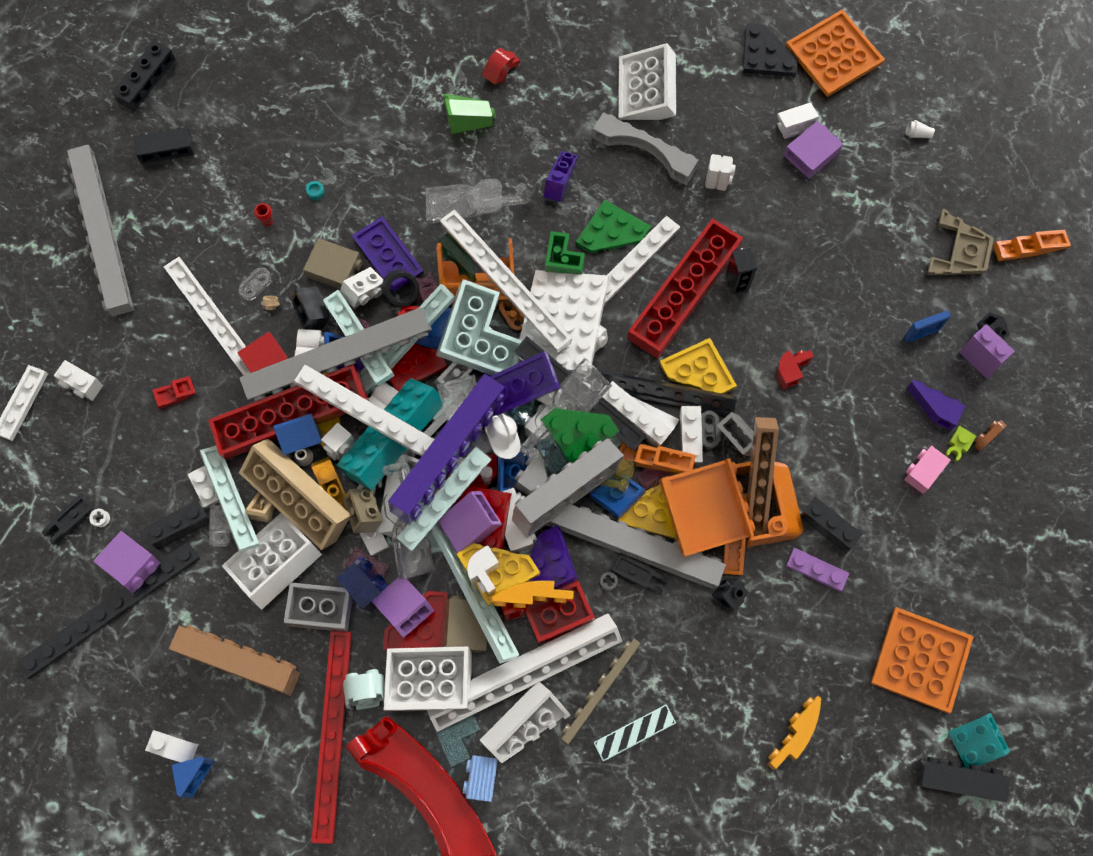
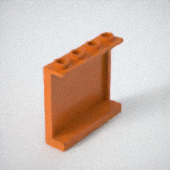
(707, 507)

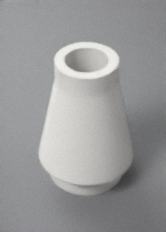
(919, 130)
(306, 460)

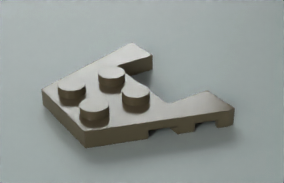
(969, 252)

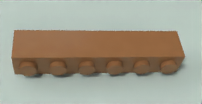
(762, 472)

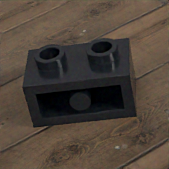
(310, 308)

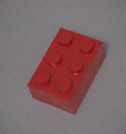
(555, 619)

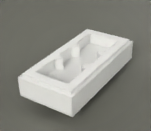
(374, 542)

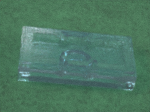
(525, 411)

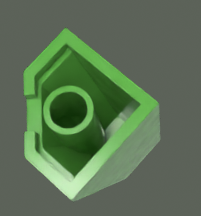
(467, 113)

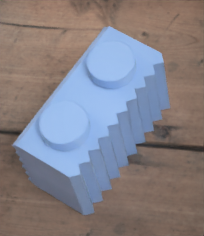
(481, 778)

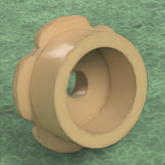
(270, 302)

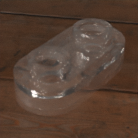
(253, 283)

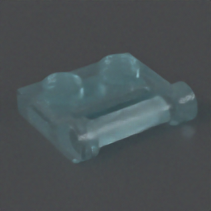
(555, 459)

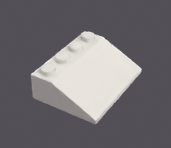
(648, 84)
(274, 564)
(427, 678)

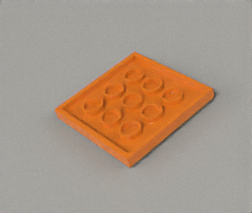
(835, 53)
(922, 660)

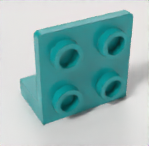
(979, 741)

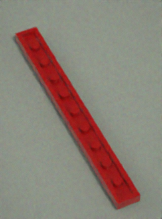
(331, 739)

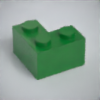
(560, 259)

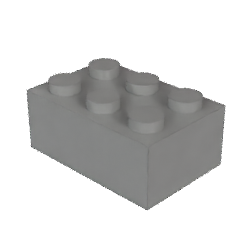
(318, 607)

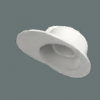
(503, 436)

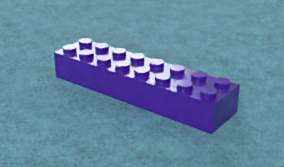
(446, 450)

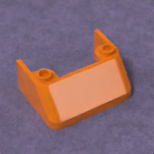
(451, 279)
(788, 523)

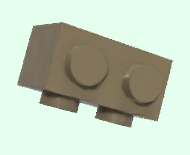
(363, 510)

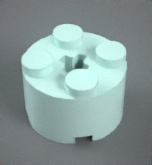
(364, 690)

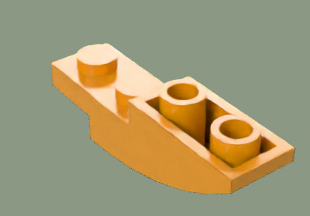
(523, 594)
(803, 727)

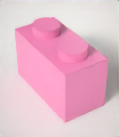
(927, 469)

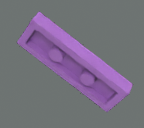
(817, 569)

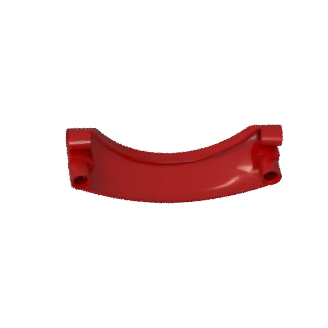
(417, 774)

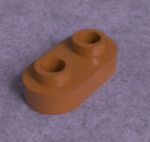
(512, 316)
(994, 429)

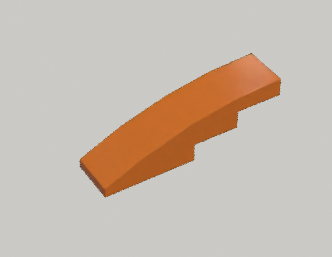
(1032, 245)
(659, 458)
(734, 554)

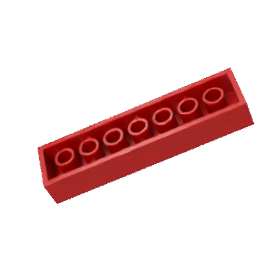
(684, 289)
(250, 424)

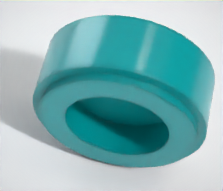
(315, 190)

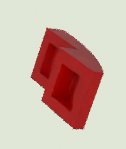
(174, 393)

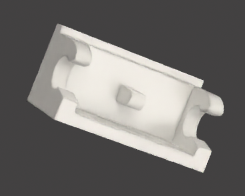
(796, 120)

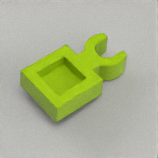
(960, 441)

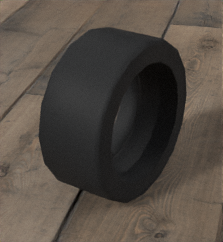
(410, 298)

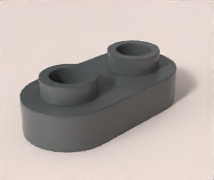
(710, 431)

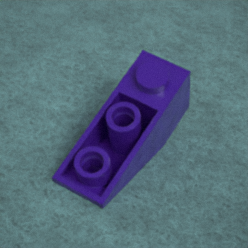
(560, 176)
(938, 407)

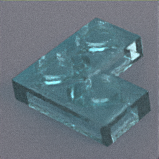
(452, 741)

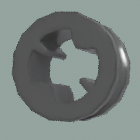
(604, 586)

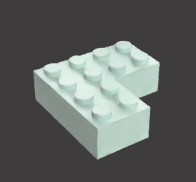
(468, 335)

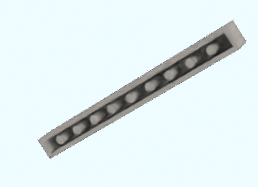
(100, 231)
(338, 353)
(639, 545)

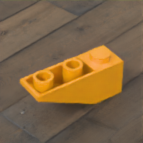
(329, 479)

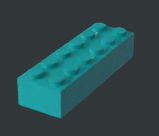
(364, 461)

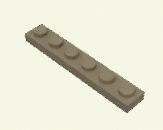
(594, 697)

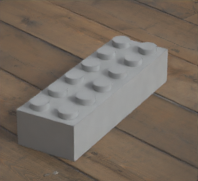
(566, 487)

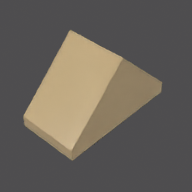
(260, 509)

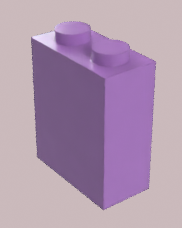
(813, 149)
(986, 351)
(469, 521)
(127, 562)
(403, 606)

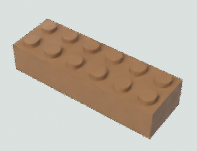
(233, 660)

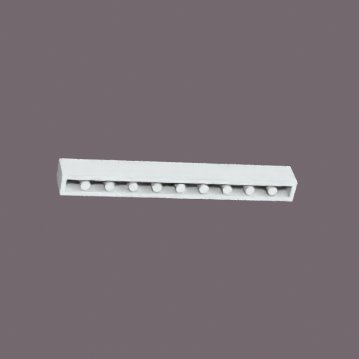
(532, 668)

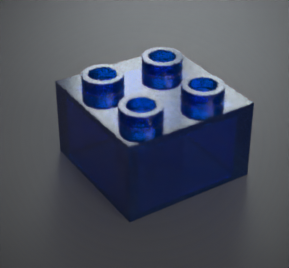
(362, 581)

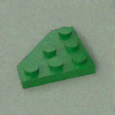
(611, 229)
(577, 430)

